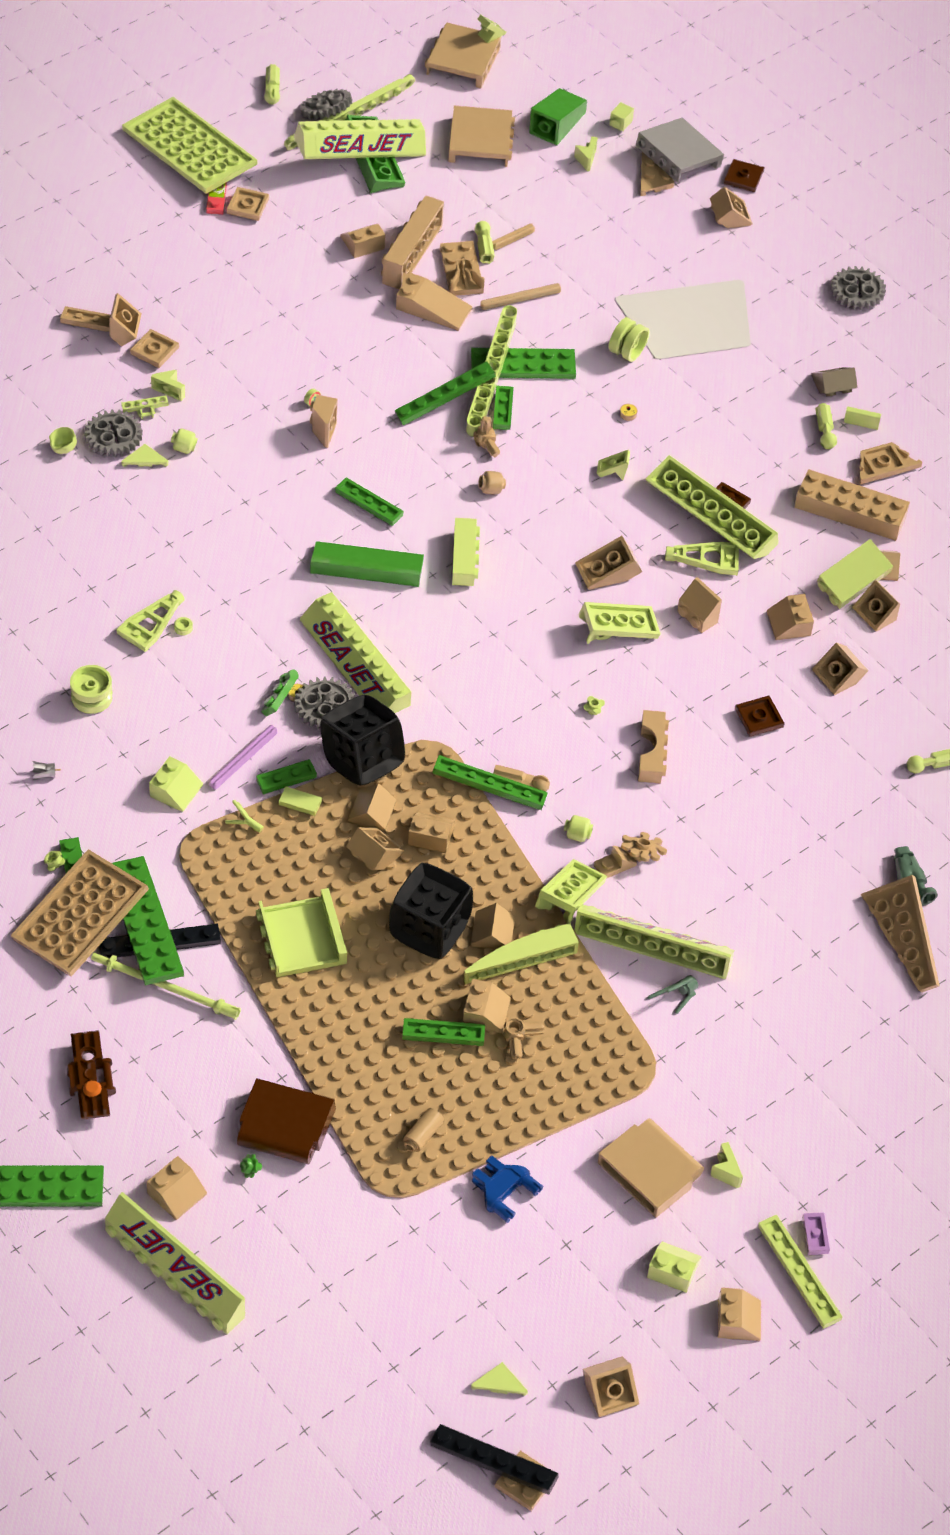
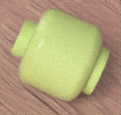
(184, 441)
(578, 828)

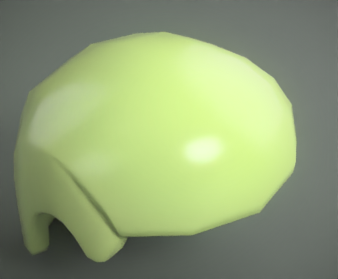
(63, 440)

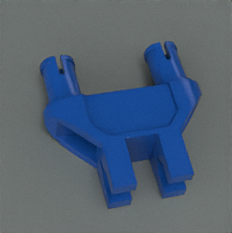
(502, 1184)

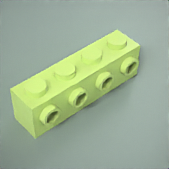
(465, 551)

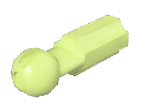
(272, 84)
(484, 243)
(826, 425)
(937, 759)

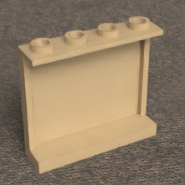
(463, 53)
(481, 133)

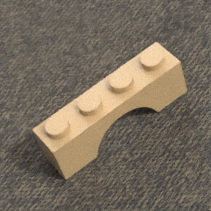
(653, 729)

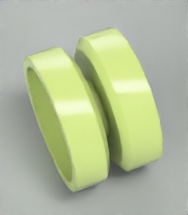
(629, 339)
(91, 689)

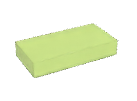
(862, 418)
(300, 801)

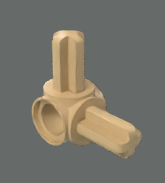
(486, 437)
(515, 1038)

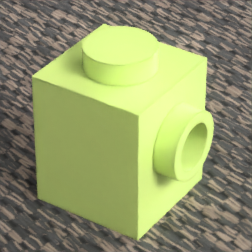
(621, 116)

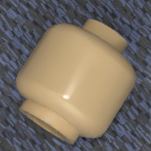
(491, 482)

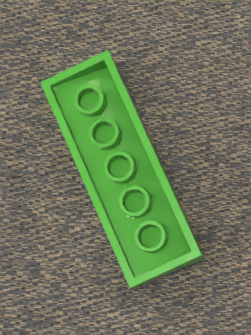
(379, 172)
(367, 563)

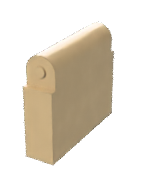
(650, 1166)

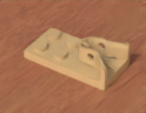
(462, 268)

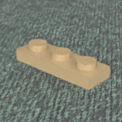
(85, 318)

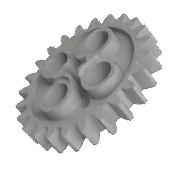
(326, 104)
(846, 288)
(102, 438)
(320, 698)

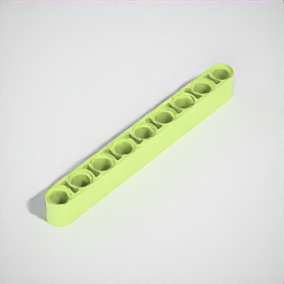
(495, 358)

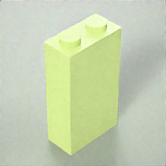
(854, 574)

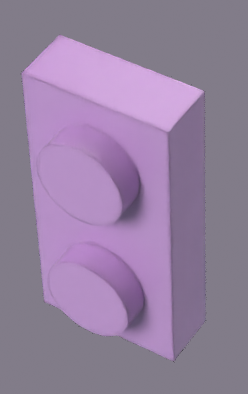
(816, 1233)

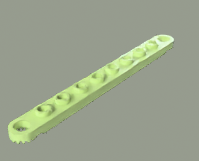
(365, 103)

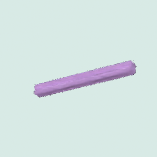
(243, 757)

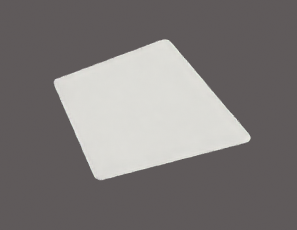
(691, 318)

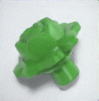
(250, 1165)

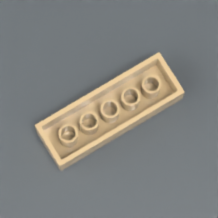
(412, 242)
(852, 504)

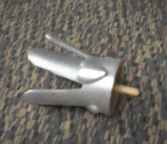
(44, 770)

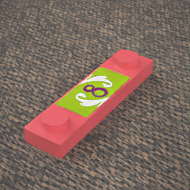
(216, 200)

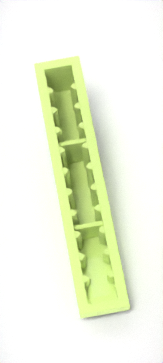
(525, 952)

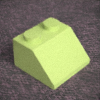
(175, 784)
(673, 1266)

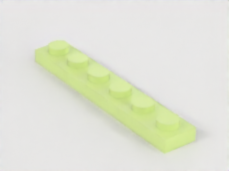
(800, 1271)

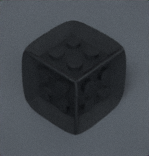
(362, 739)
(431, 910)

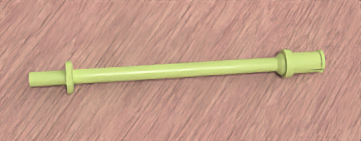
(218, 1006)

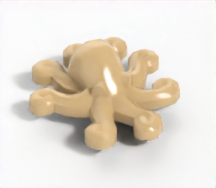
(642, 847)

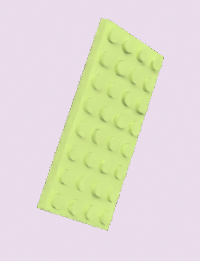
(189, 145)

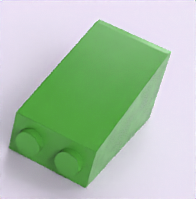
(556, 115)

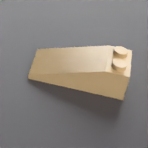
(431, 302)

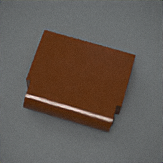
(285, 1121)

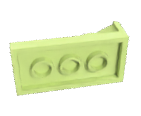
(619, 620)
(570, 888)

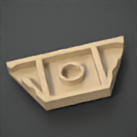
(653, 177)
(885, 462)

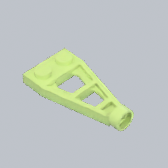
(728, 556)
(141, 637)

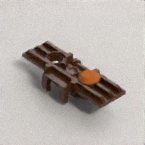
(83, 1076)

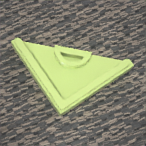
(144, 457)
(500, 1380)

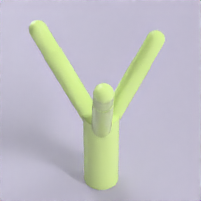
(248, 820)

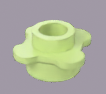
(593, 705)
(54, 860)

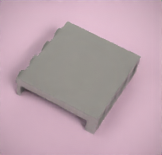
(678, 148)

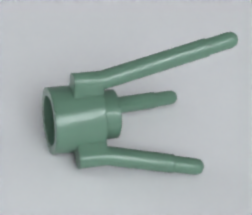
(684, 986)

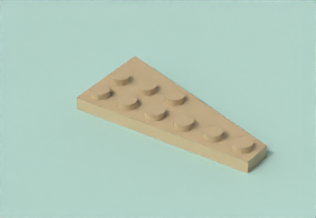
(903, 922)

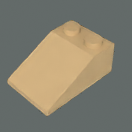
(609, 565)

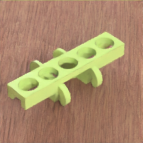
(133, 405)

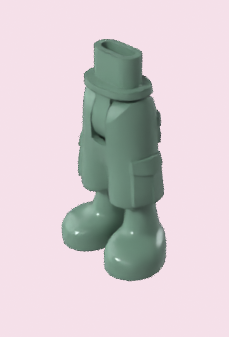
(907, 865)

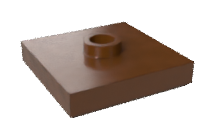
(744, 175)
(759, 716)

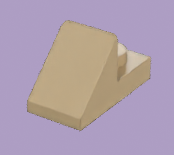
(615, 863)

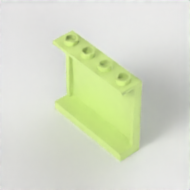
(302, 935)

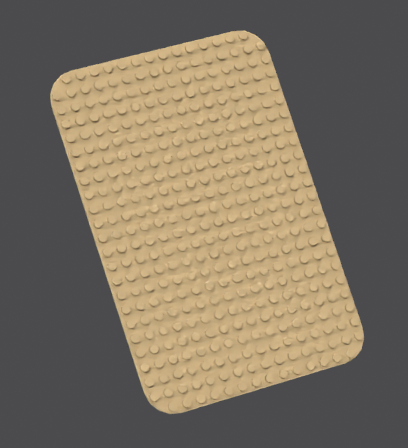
(350, 1017)

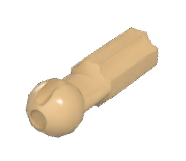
(540, 781)

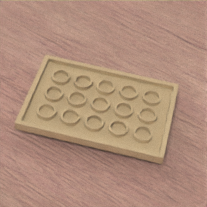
(79, 912)

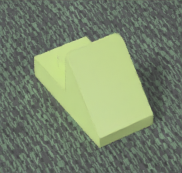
(490, 29)
(586, 155)
(167, 383)
(615, 463)
(728, 1168)

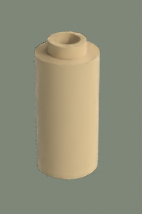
(423, 1130)

